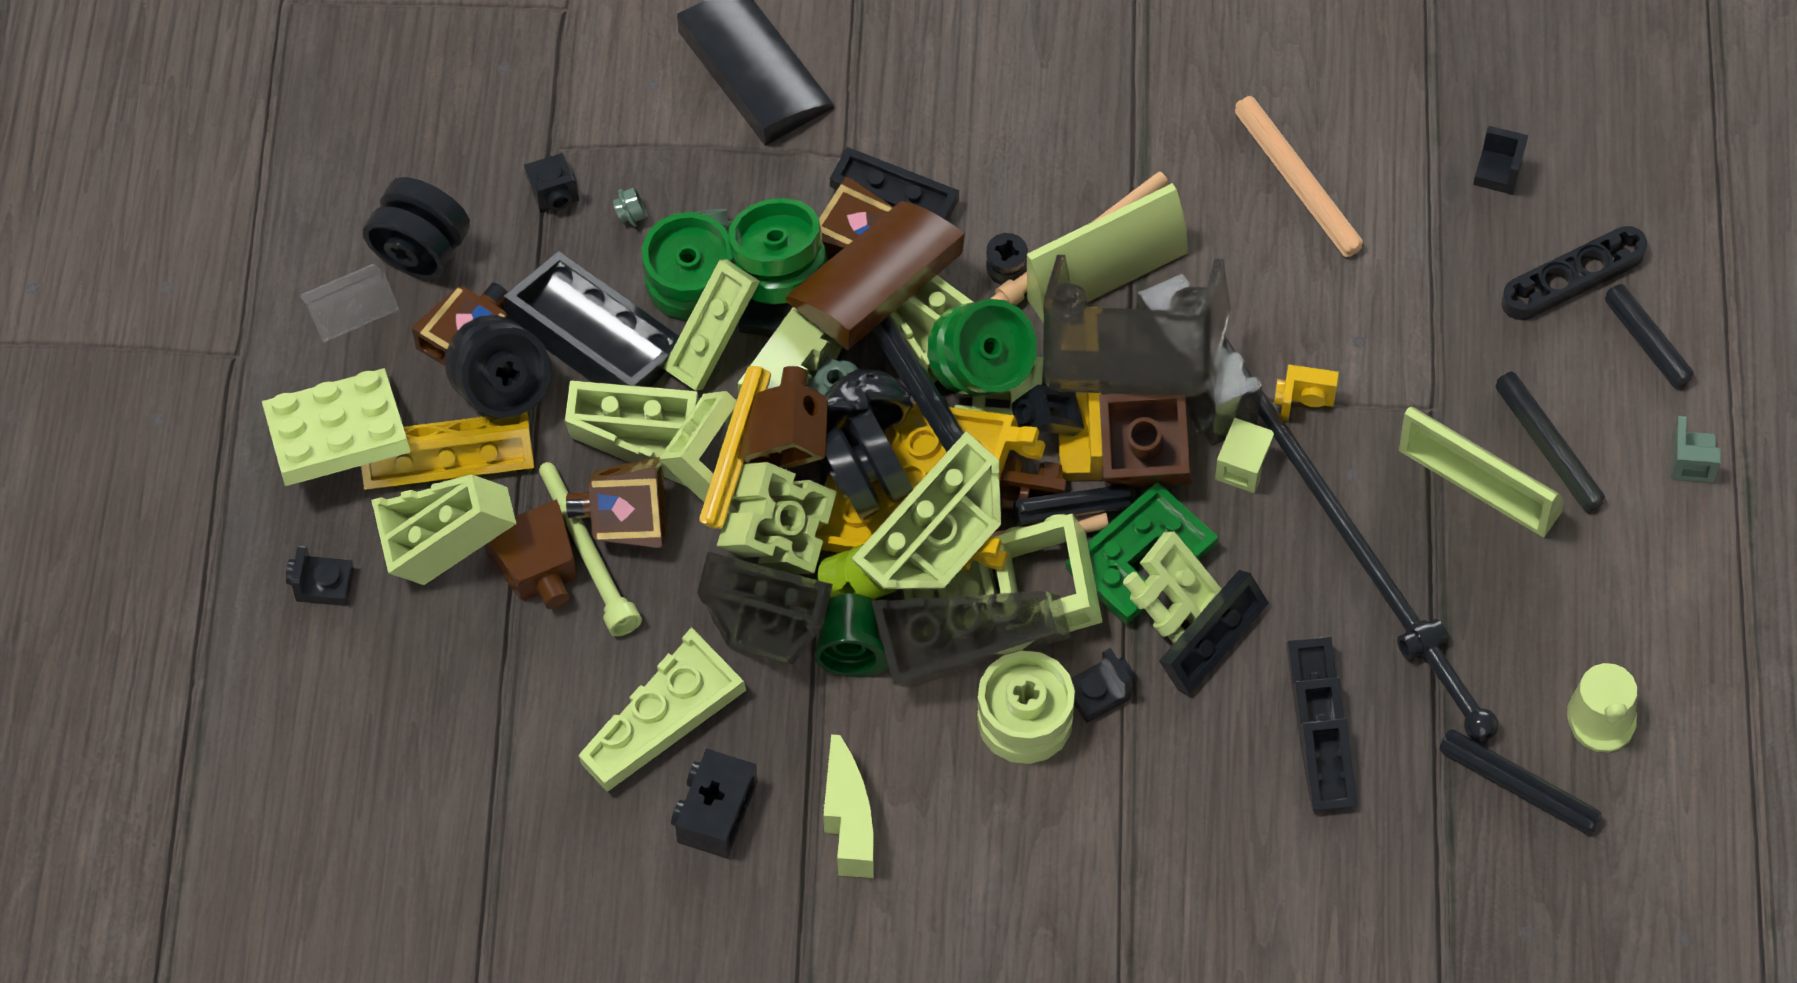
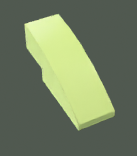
(848, 813)

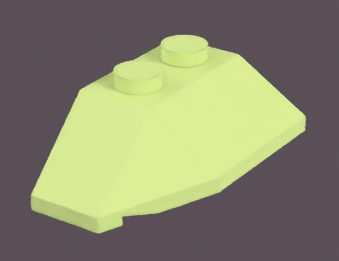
(937, 522)

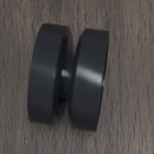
(416, 228)
(498, 366)
(864, 465)

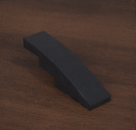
(1321, 724)

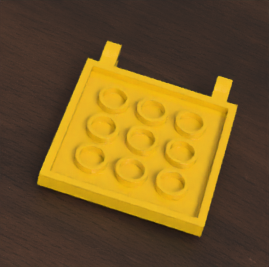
(918, 453)

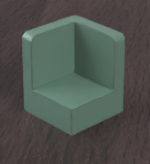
(1693, 454)

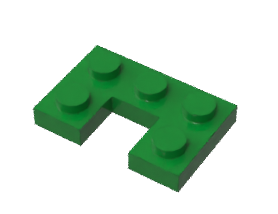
(1132, 536)

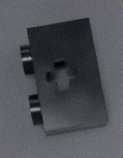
(714, 826)

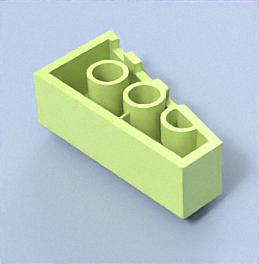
(795, 344)

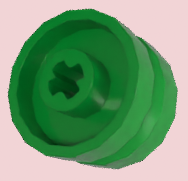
(777, 245)
(680, 260)
(982, 347)

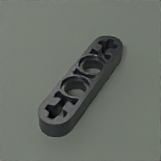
(1570, 268)

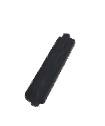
(1649, 335)
(1076, 503)

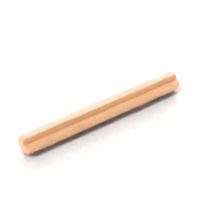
(1298, 176)

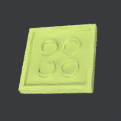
(335, 426)

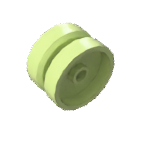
(1025, 707)

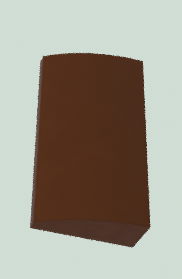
(877, 272)

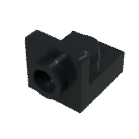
(552, 183)
(1049, 411)
(319, 578)
(1103, 686)

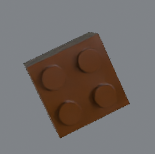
(1144, 440)

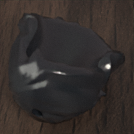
(863, 391)

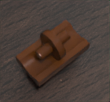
(1020, 485)

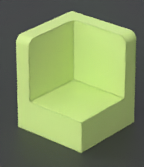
(1243, 455)

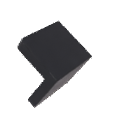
(1500, 160)

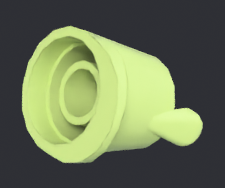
(1604, 708)

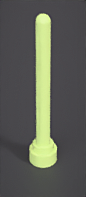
(620, 615)

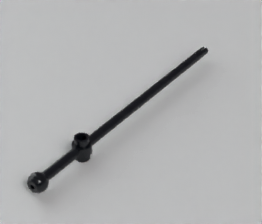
(1421, 637)

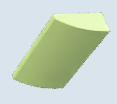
(1113, 248)
(1479, 472)

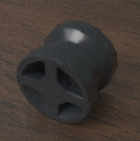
(1014, 263)

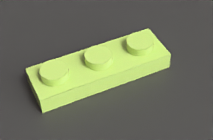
(711, 324)

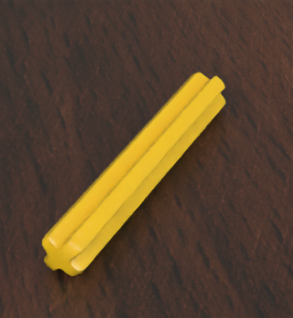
(728, 465)

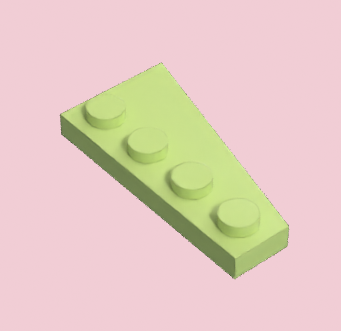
(674, 702)

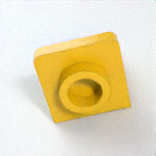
(1306, 385)

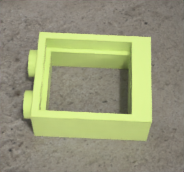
(692, 440)
(1080, 608)

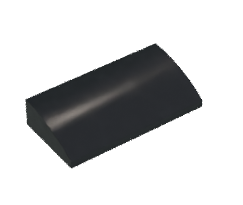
(753, 66)
(590, 325)

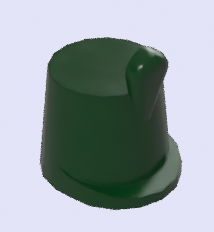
(851, 638)

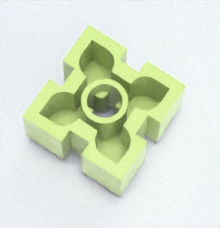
(777, 518)

